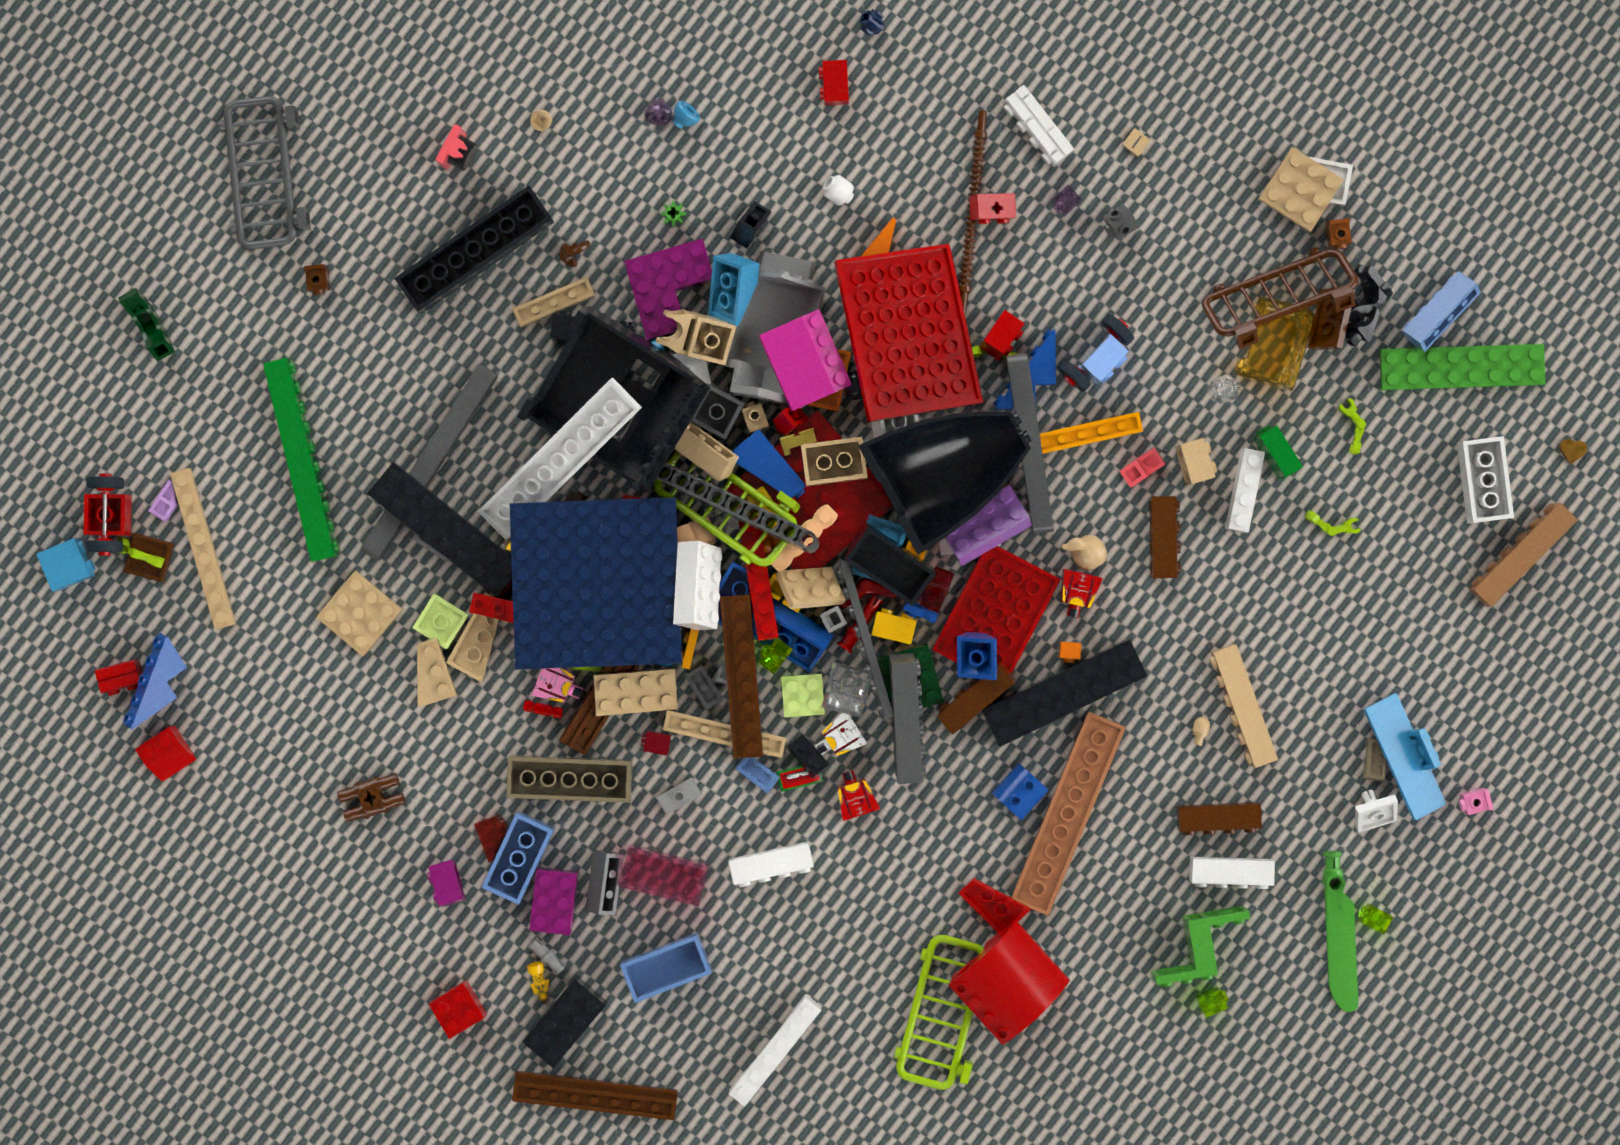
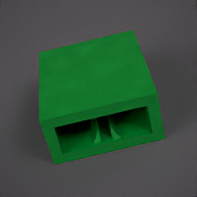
(1277, 451)

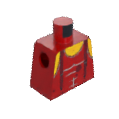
(1078, 590)
(855, 797)

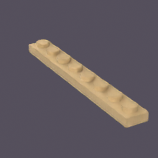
(203, 548)

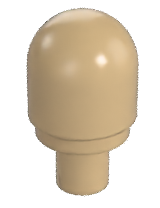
(1200, 729)

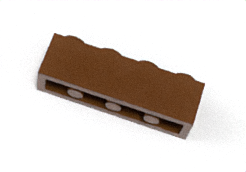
(1163, 537)
(974, 699)
(1219, 817)

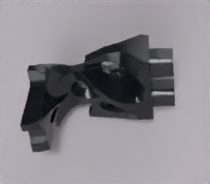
(1366, 313)

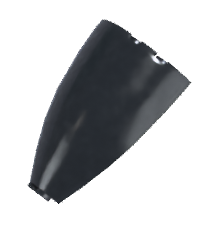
(946, 469)

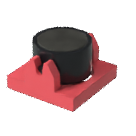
(456, 150)

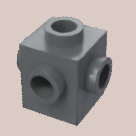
(1120, 222)

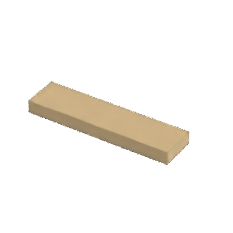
(553, 302)

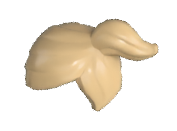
(1086, 551)

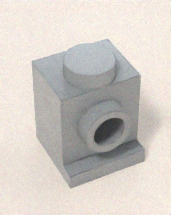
(833, 618)

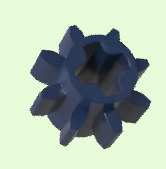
(872, 22)

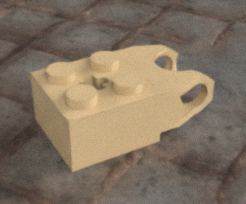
(692, 336)

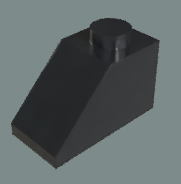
(750, 224)

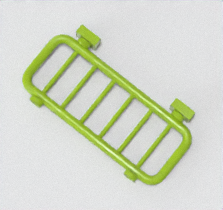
(747, 556)
(956, 1068)

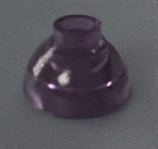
(658, 112)

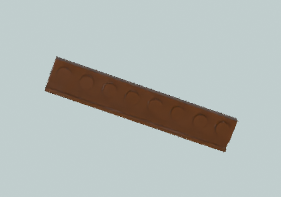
(741, 676)
(585, 724)
(595, 1095)

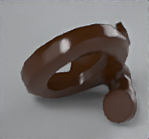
(568, 251)

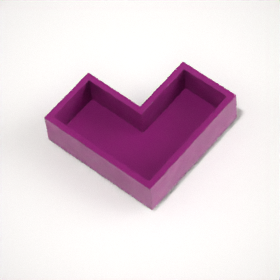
(658, 278)

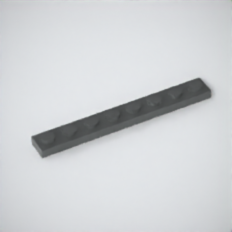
(867, 650)

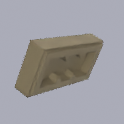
(1375, 762)

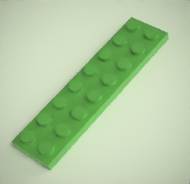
(1462, 367)

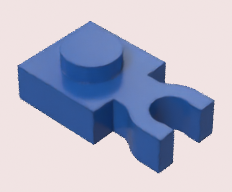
(920, 611)

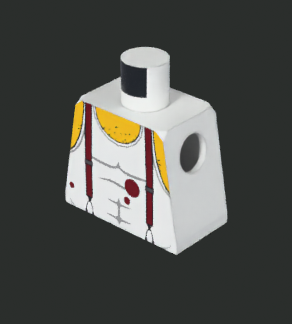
(841, 736)

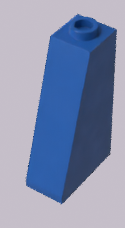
(765, 463)

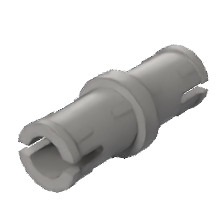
(547, 955)

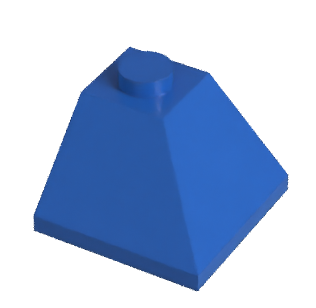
(977, 656)

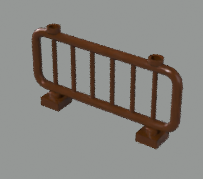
(1246, 333)

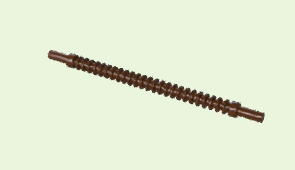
(979, 135)

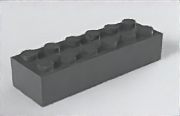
(906, 721)

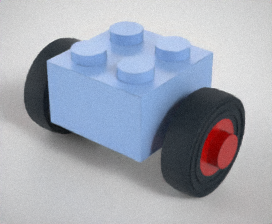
(1103, 359)

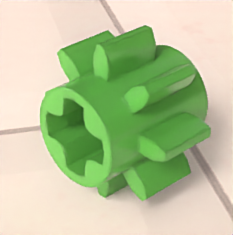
(669, 210)

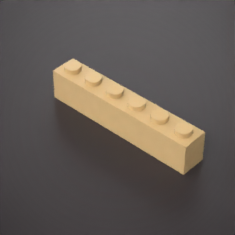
(1244, 706)

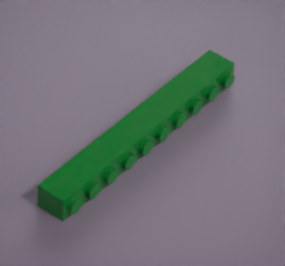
(300, 459)

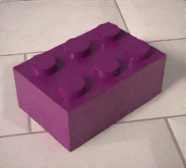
(554, 901)

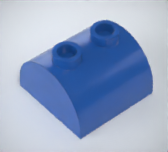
(1020, 791)

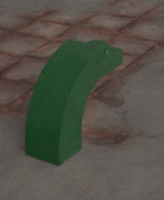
(149, 324)

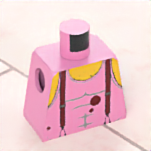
(556, 685)

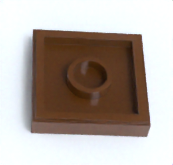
(150, 546)

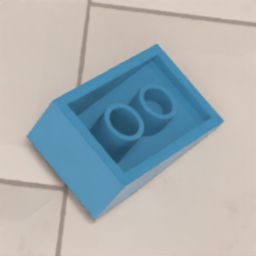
(731, 287)

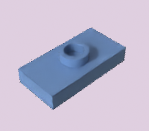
(757, 773)

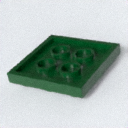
(930, 686)

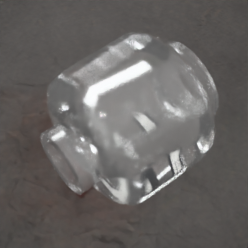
(1223, 389)

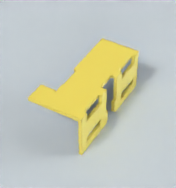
(790, 441)

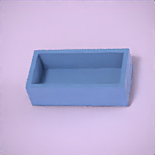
(666, 967)

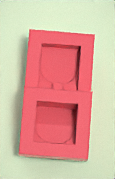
(1142, 467)

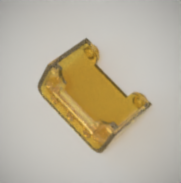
(1280, 347)

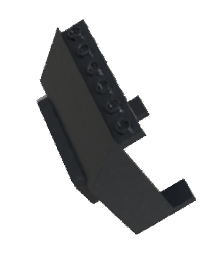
(589, 359)

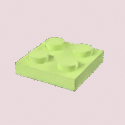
(440, 620)
(802, 695)

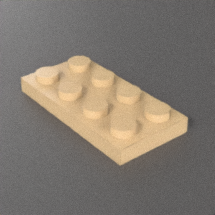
(635, 691)

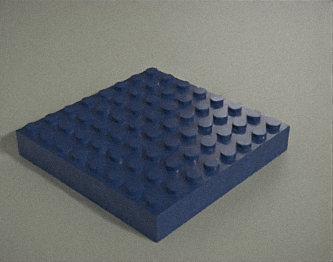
(594, 583)

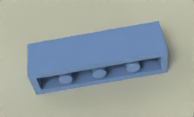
(1441, 311)

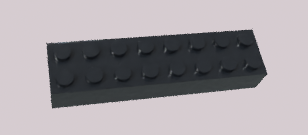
(474, 250)
(443, 528)
(1064, 692)

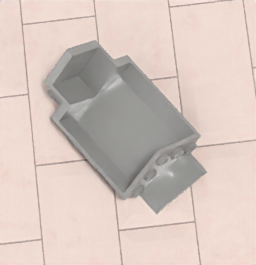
(782, 295)

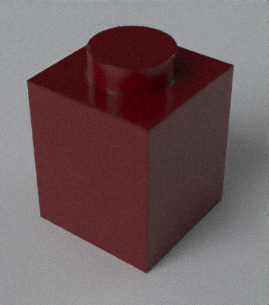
(656, 742)

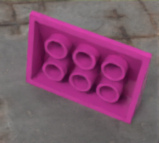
(805, 360)

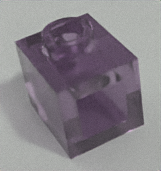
(1066, 201)

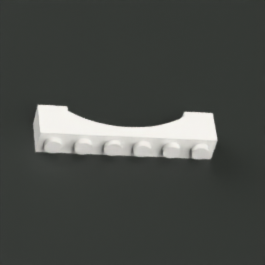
(775, 1050)

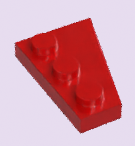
(993, 905)

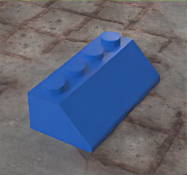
(800, 634)

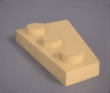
(433, 675)

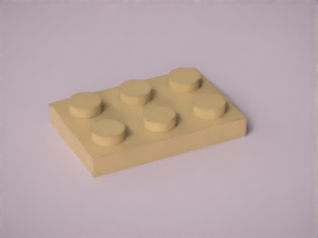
(810, 587)

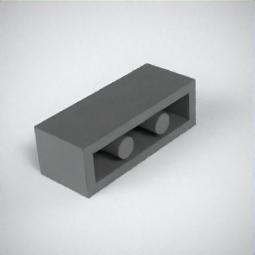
(604, 882)

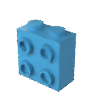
(66, 564)

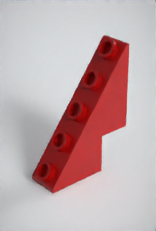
(492, 607)

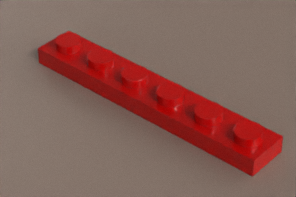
(759, 587)

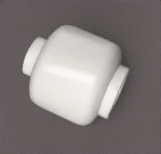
(838, 190)

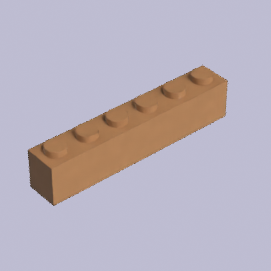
(1523, 554)

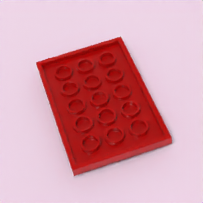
(1002, 600)

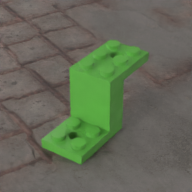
(1200, 946)

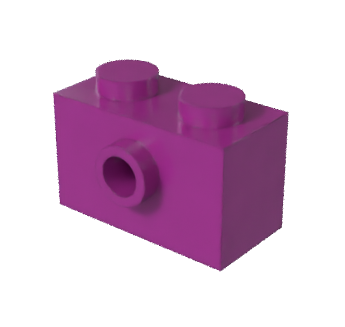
(446, 883)

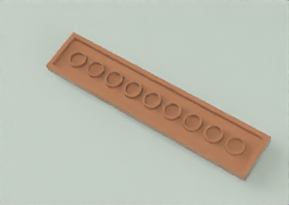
(1068, 813)

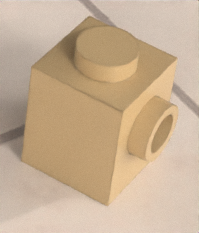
(754, 417)

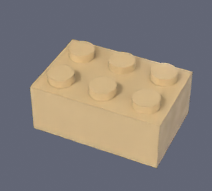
(833, 461)

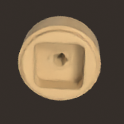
(541, 120)

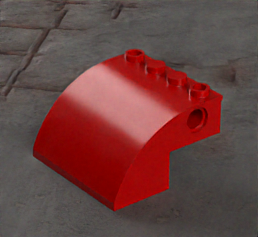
(1009, 982)

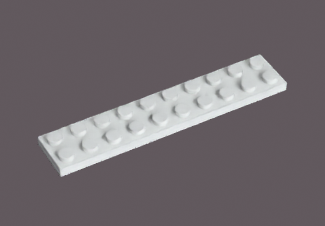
(563, 454)

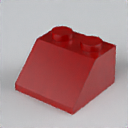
(166, 753)

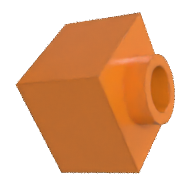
(1069, 651)

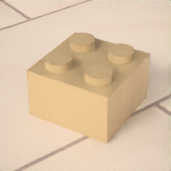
(1195, 461)

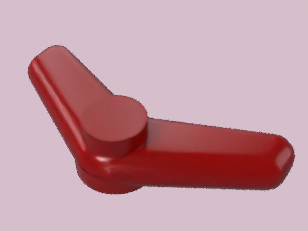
(868, 586)

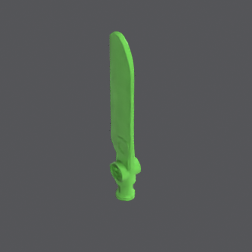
(1340, 936)

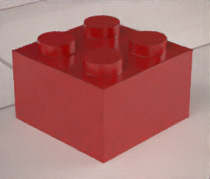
(457, 1009)

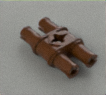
(367, 807)

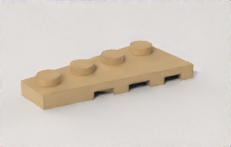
(475, 646)

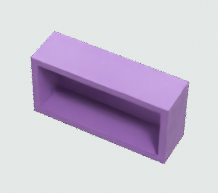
(990, 527)

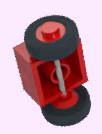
(106, 514)

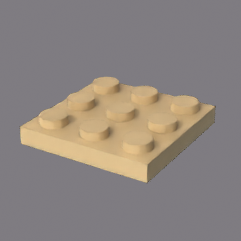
(1301, 189)
(359, 613)

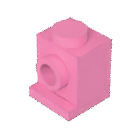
(1467, 799)

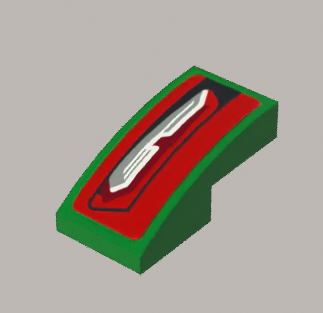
(796, 778)

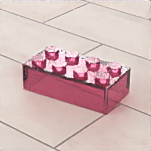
(664, 875)

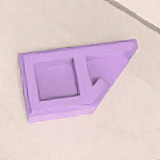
(165, 502)

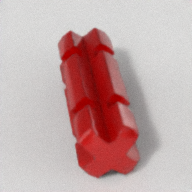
(543, 709)

